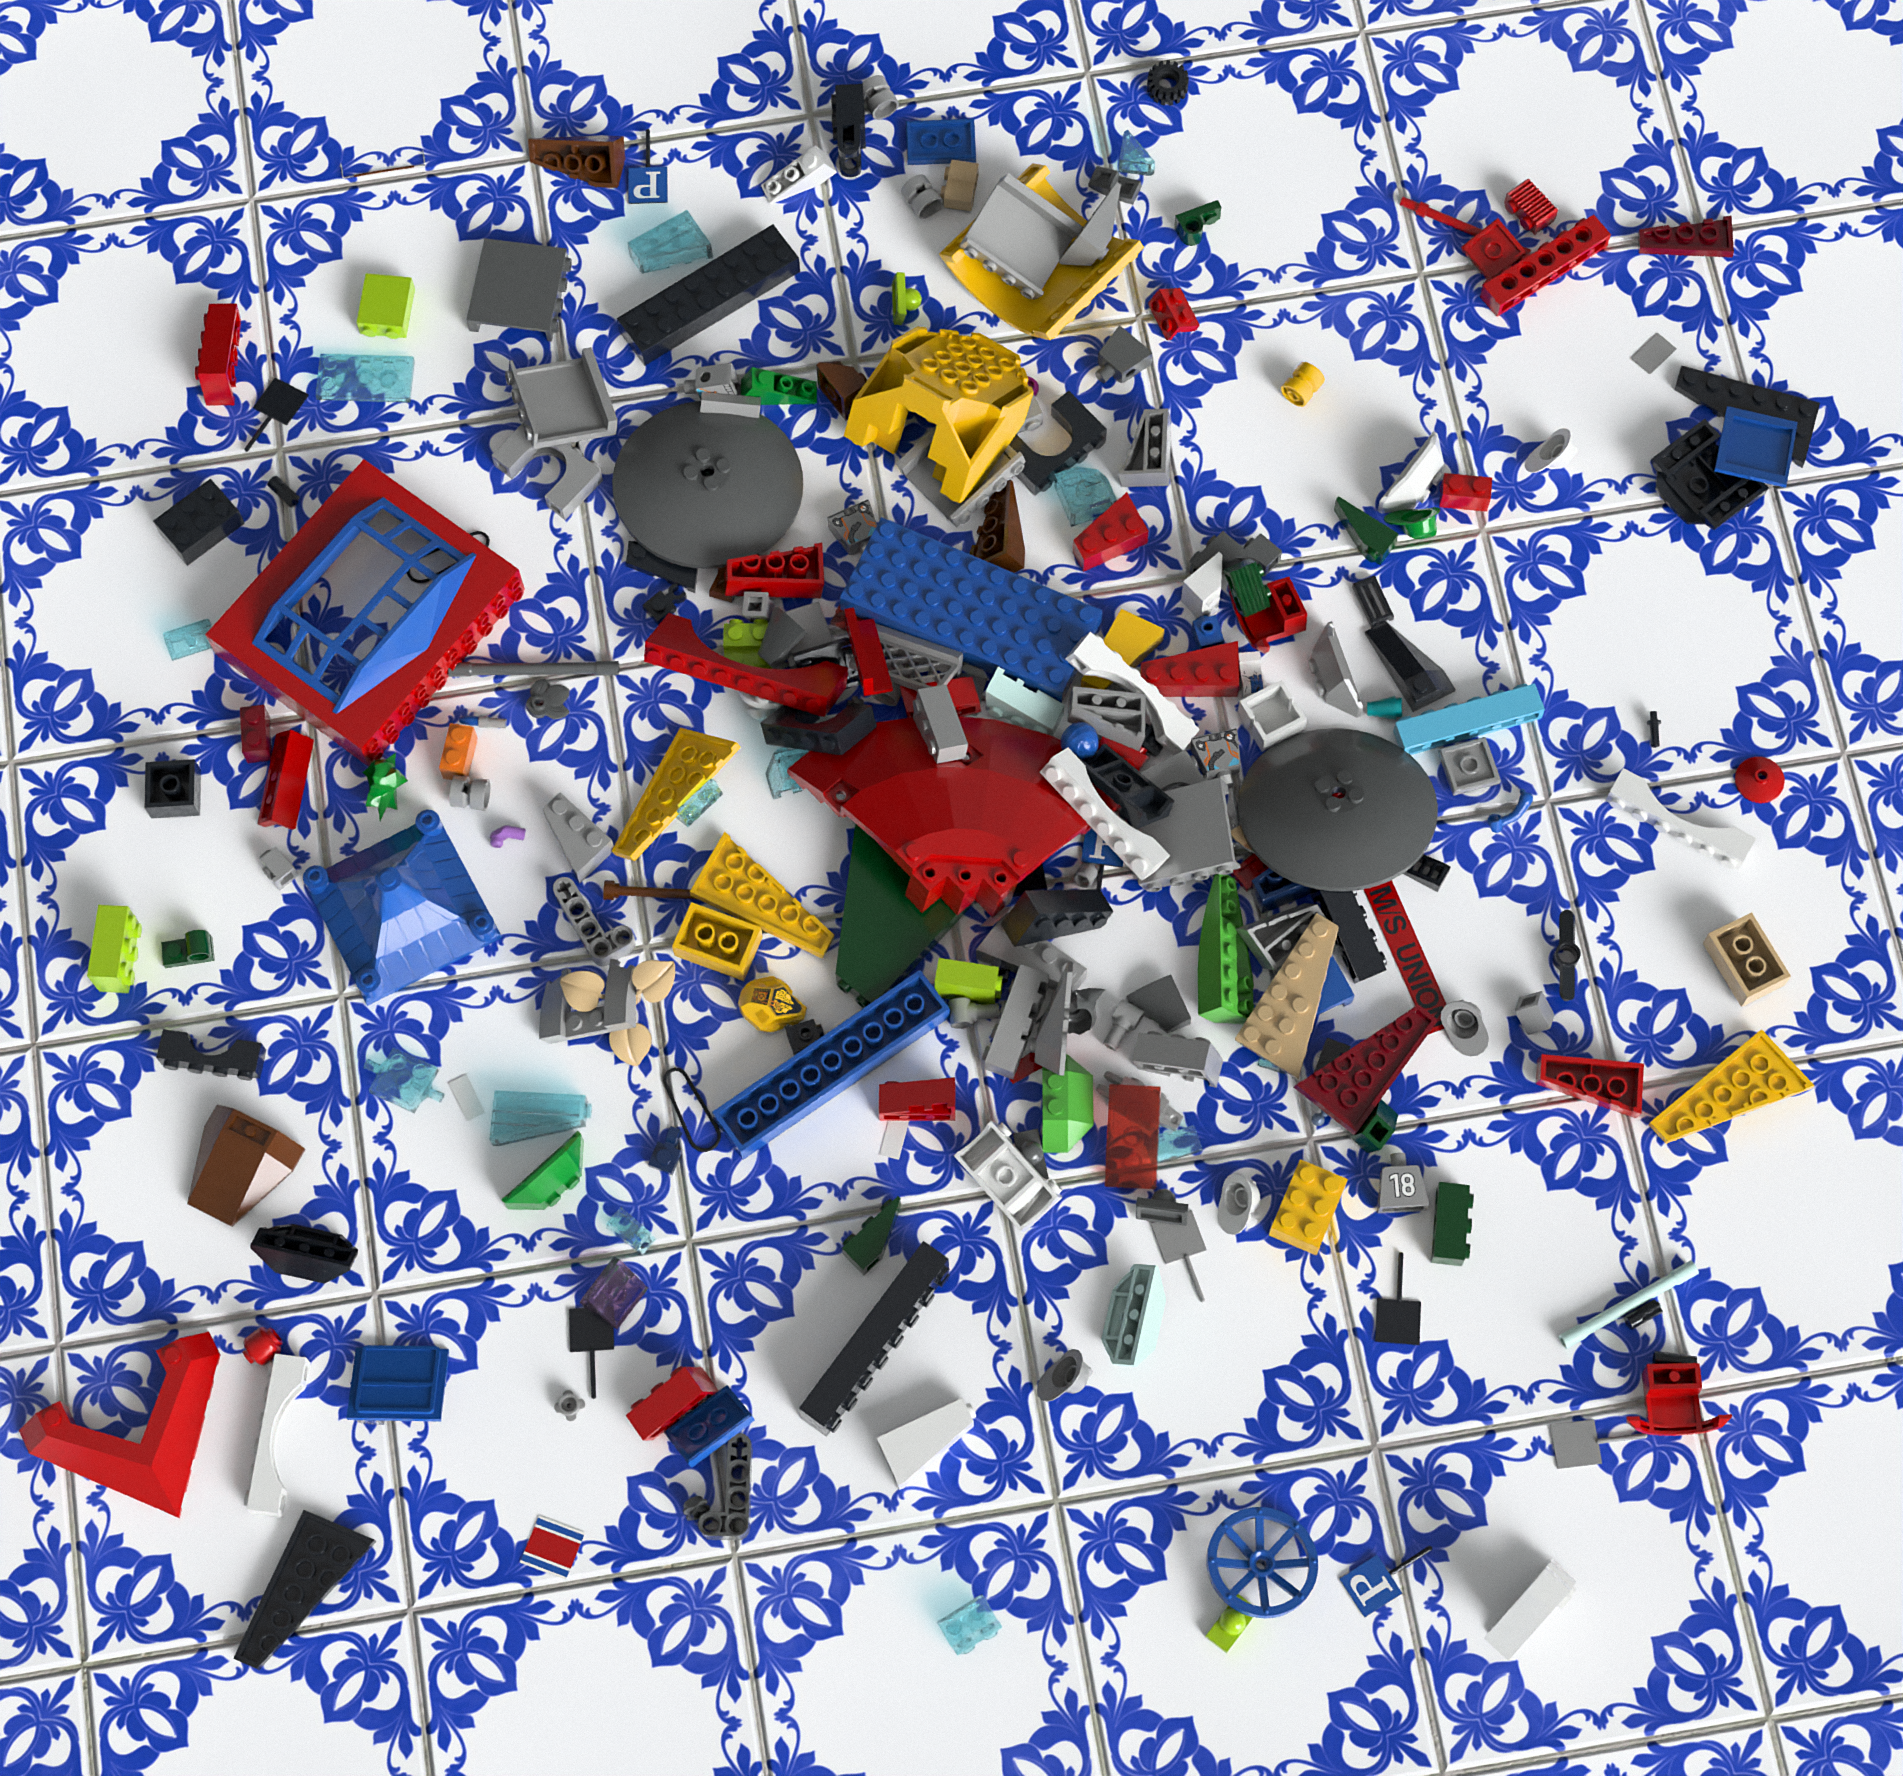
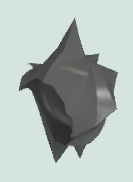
(1082, 1010)

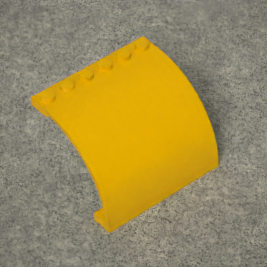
(1067, 288)

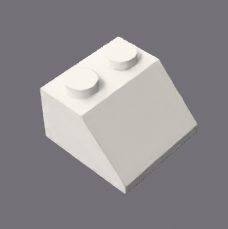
(1203, 588)

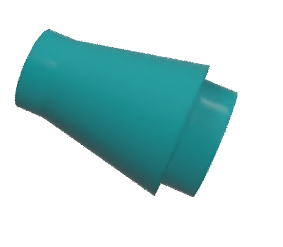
(1385, 708)

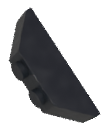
(304, 1252)

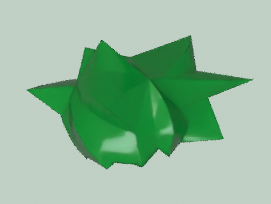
(383, 784)

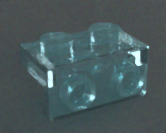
(699, 802)
(969, 1625)

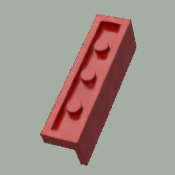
(867, 654)
(285, 780)

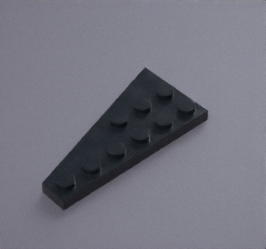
(308, 1570)

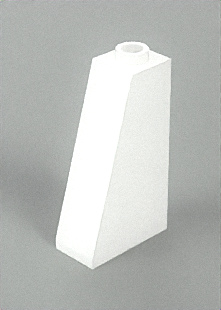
(923, 1440)

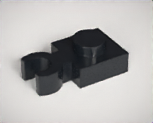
(662, 604)

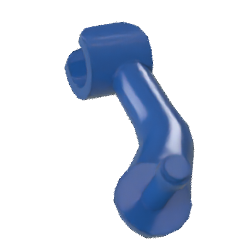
(1497, 822)

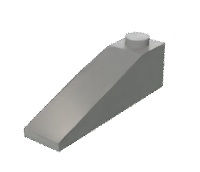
(1095, 234)
(1053, 1029)

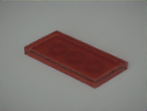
(1133, 1136)

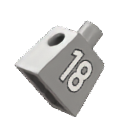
(1401, 1187)

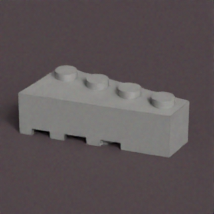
(1037, 955)

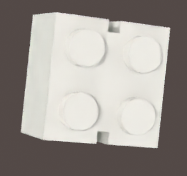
(1269, 716)

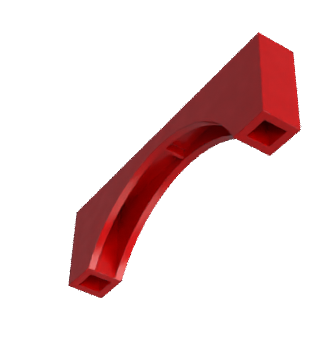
(807, 688)

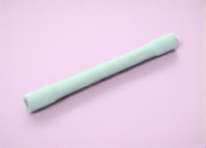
(1582, 1330)

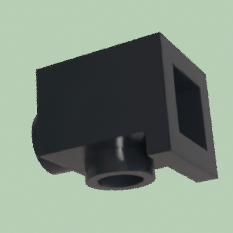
(797, 1041)

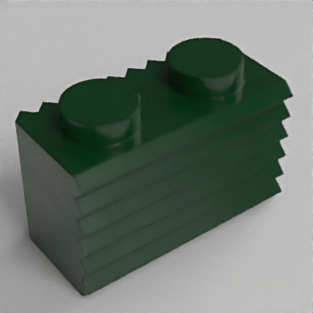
(1247, 587)

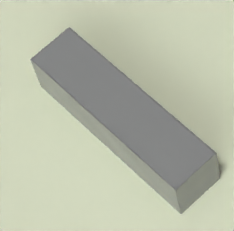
(730, 404)

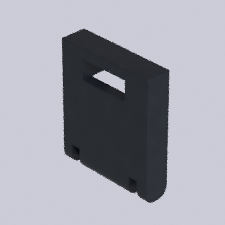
(829, 652)

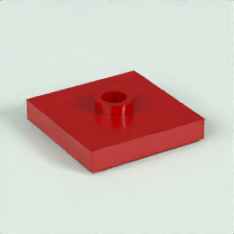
(1493, 249)

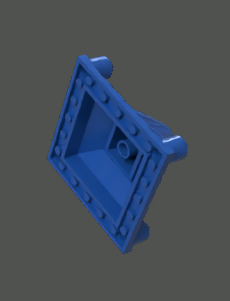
(401, 908)

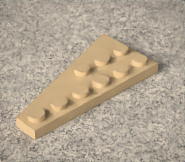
(1287, 1010)

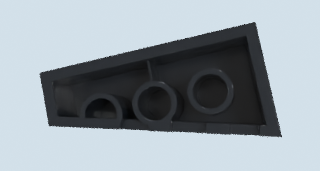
(1055, 914)

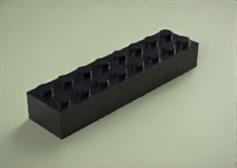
(708, 294)
(874, 1339)

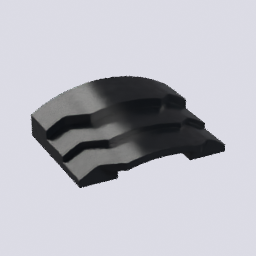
(1693, 487)

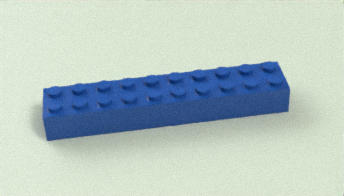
(831, 1064)

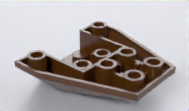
(239, 1164)

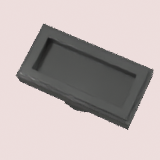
(1030, 1147)
(1162, 1208)

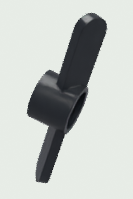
(1567, 942)

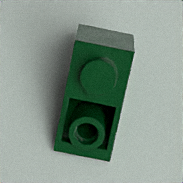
(1376, 1128)

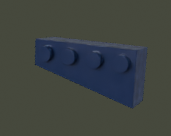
(1273, 891)

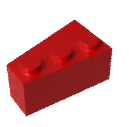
(1110, 535)
(961, 691)
(670, 1401)

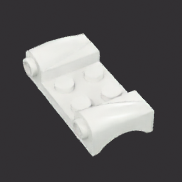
(1008, 1176)

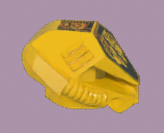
(770, 1004)

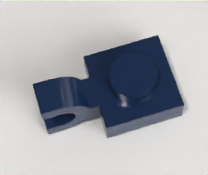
(666, 1156)

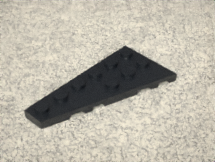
(1719, 392)

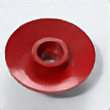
(1753, 787)

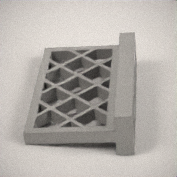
(919, 651)

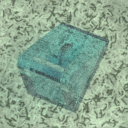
(1134, 157)

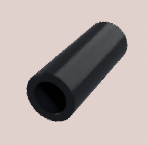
(1670, 1358)

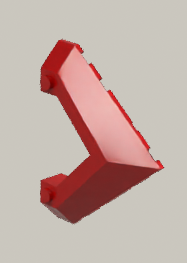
(161, 1464)

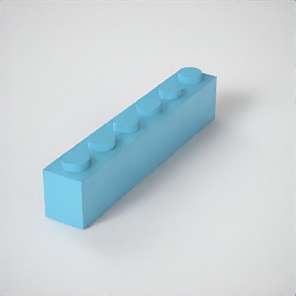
(1469, 719)

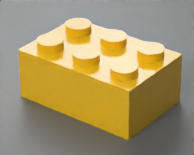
(717, 941)
(1308, 1207)

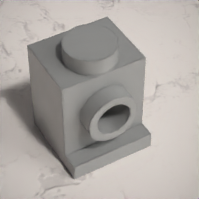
(757, 606)
(278, 868)

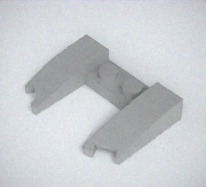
(617, 1014)

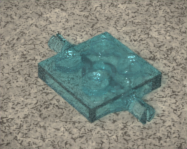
(404, 1080)

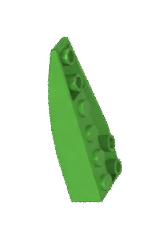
(1223, 958)

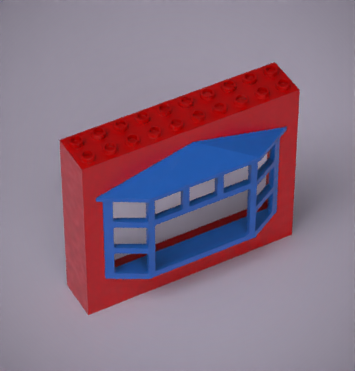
(410, 657)

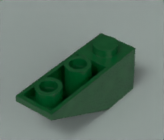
(869, 1244)

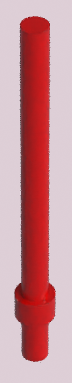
(1423, 209)

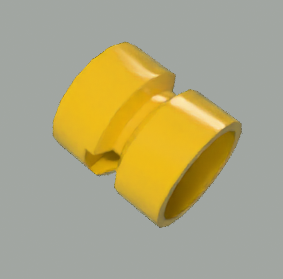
(1305, 382)

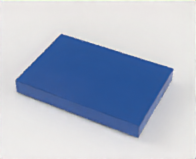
(940, 141)
(709, 1426)

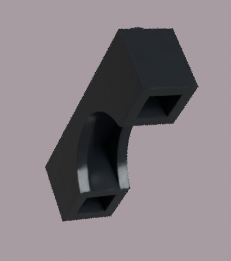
(243, 1059)

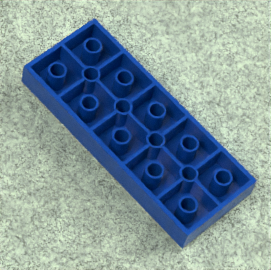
(969, 607)

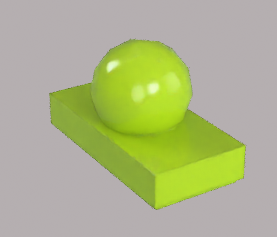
(903, 298)
(1228, 1627)

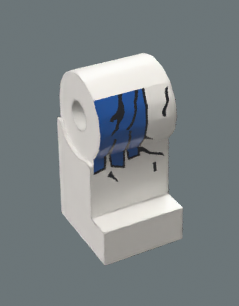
(1250, 673)

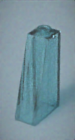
(533, 1115)

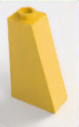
(1131, 639)

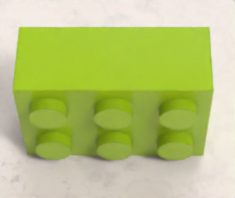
(114, 949)

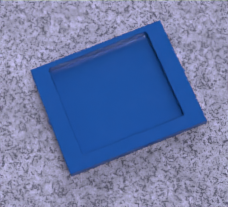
(1756, 446)
(398, 1383)

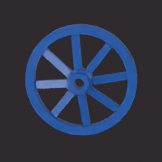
(1264, 1557)

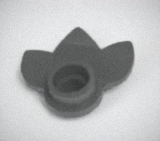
(550, 698)

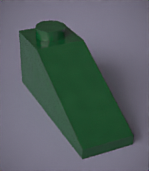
(1368, 534)

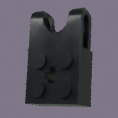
(849, 125)

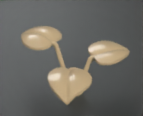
(649, 977)

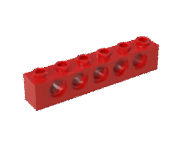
(1502, 299)

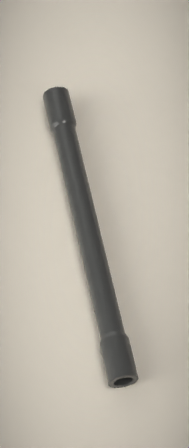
(599, 668)

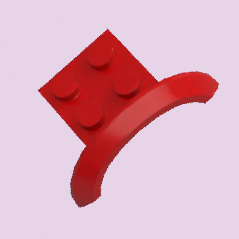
(1281, 619)
(1673, 1402)

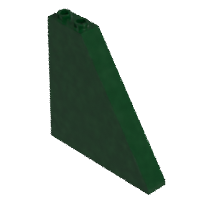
(881, 928)

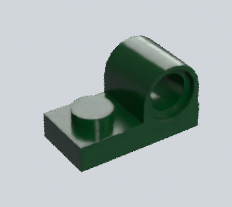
(1195, 219)
(193, 949)

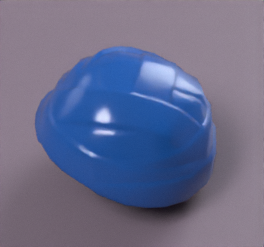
(1081, 740)

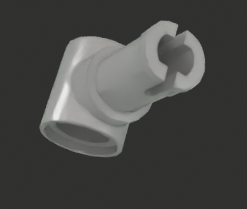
(965, 1013)
(1125, 1018)

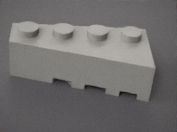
(1017, 1021)

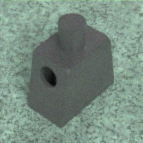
(1122, 357)

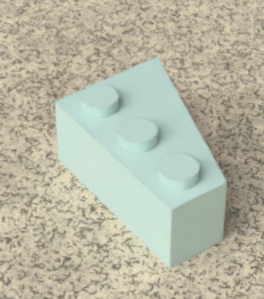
(1022, 706)

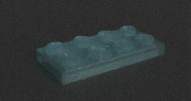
(365, 378)

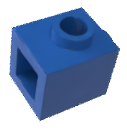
(1207, 632)

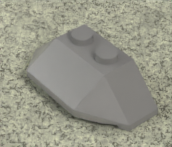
(1334, 674)

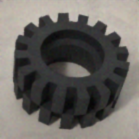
(1167, 71)

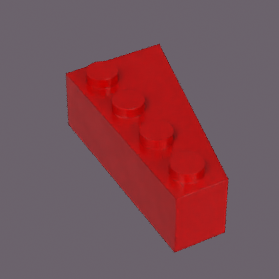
(219, 353)
(781, 574)

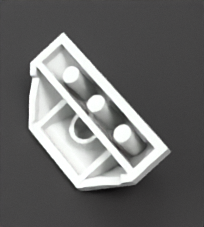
(1416, 479)

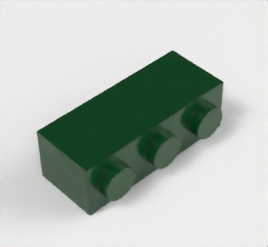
(1451, 1224)

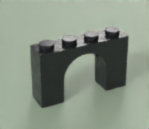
(1086, 435)
(799, 729)

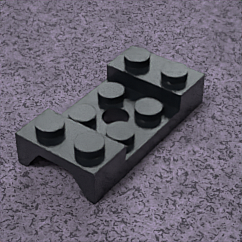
(1139, 797)

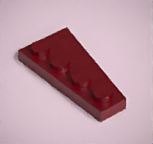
(1698, 239)

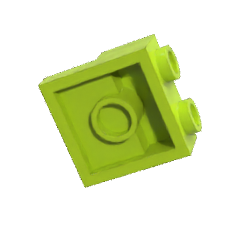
(743, 641)

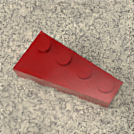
(1196, 673)
(1596, 1081)

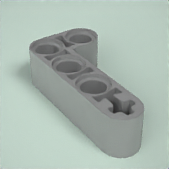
(587, 920)

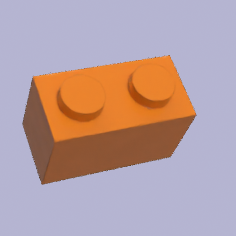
(458, 751)

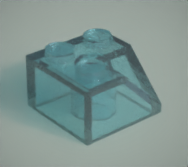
(1083, 493)

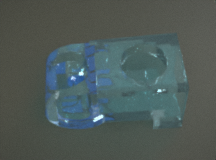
(630, 1231)

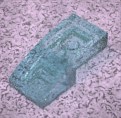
(1178, 1144)

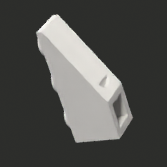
(800, 175)

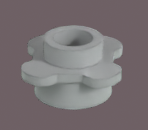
(570, 1413)

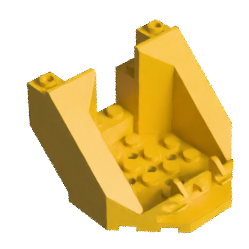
(959, 384)

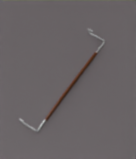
(386, 170)

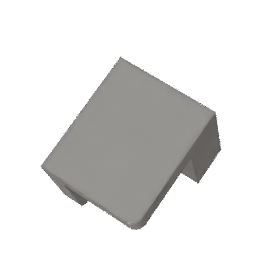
(1534, 1012)

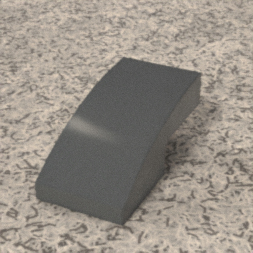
(1105, 178)

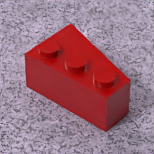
(918, 1100)

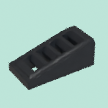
(1427, 880)

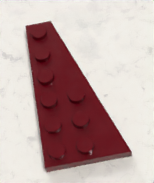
(1361, 1076)

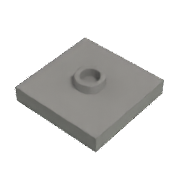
(1469, 766)

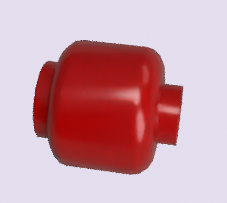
(262, 1346)

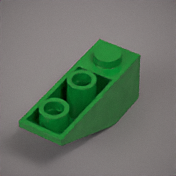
(778, 388)

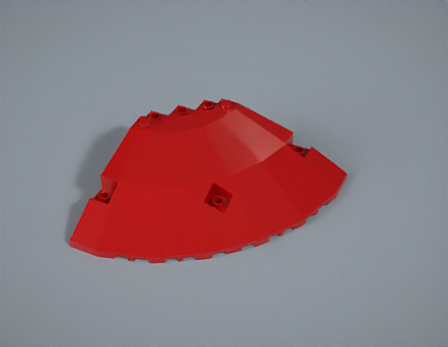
(954, 824)

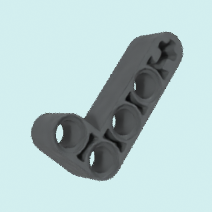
(733, 1487)

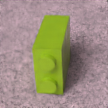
(385, 306)
(968, 980)

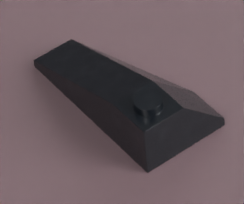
(1412, 671)

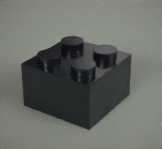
(172, 788)

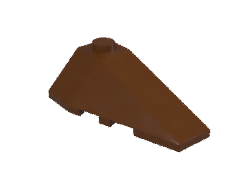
(586, 158)
(1001, 533)

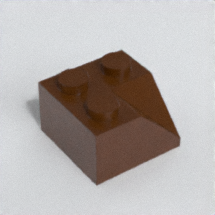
(839, 385)

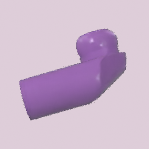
(505, 832)

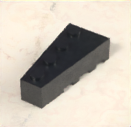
(1353, 935)

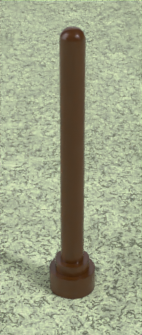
(614, 890)

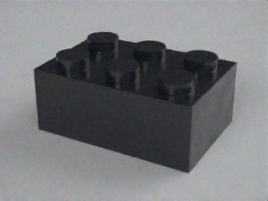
(198, 522)

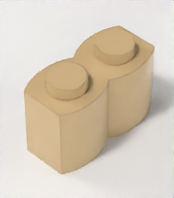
(960, 185)

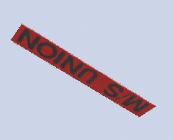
(1406, 950)

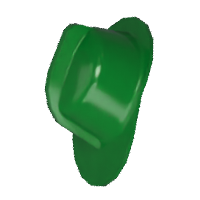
(1415, 522)

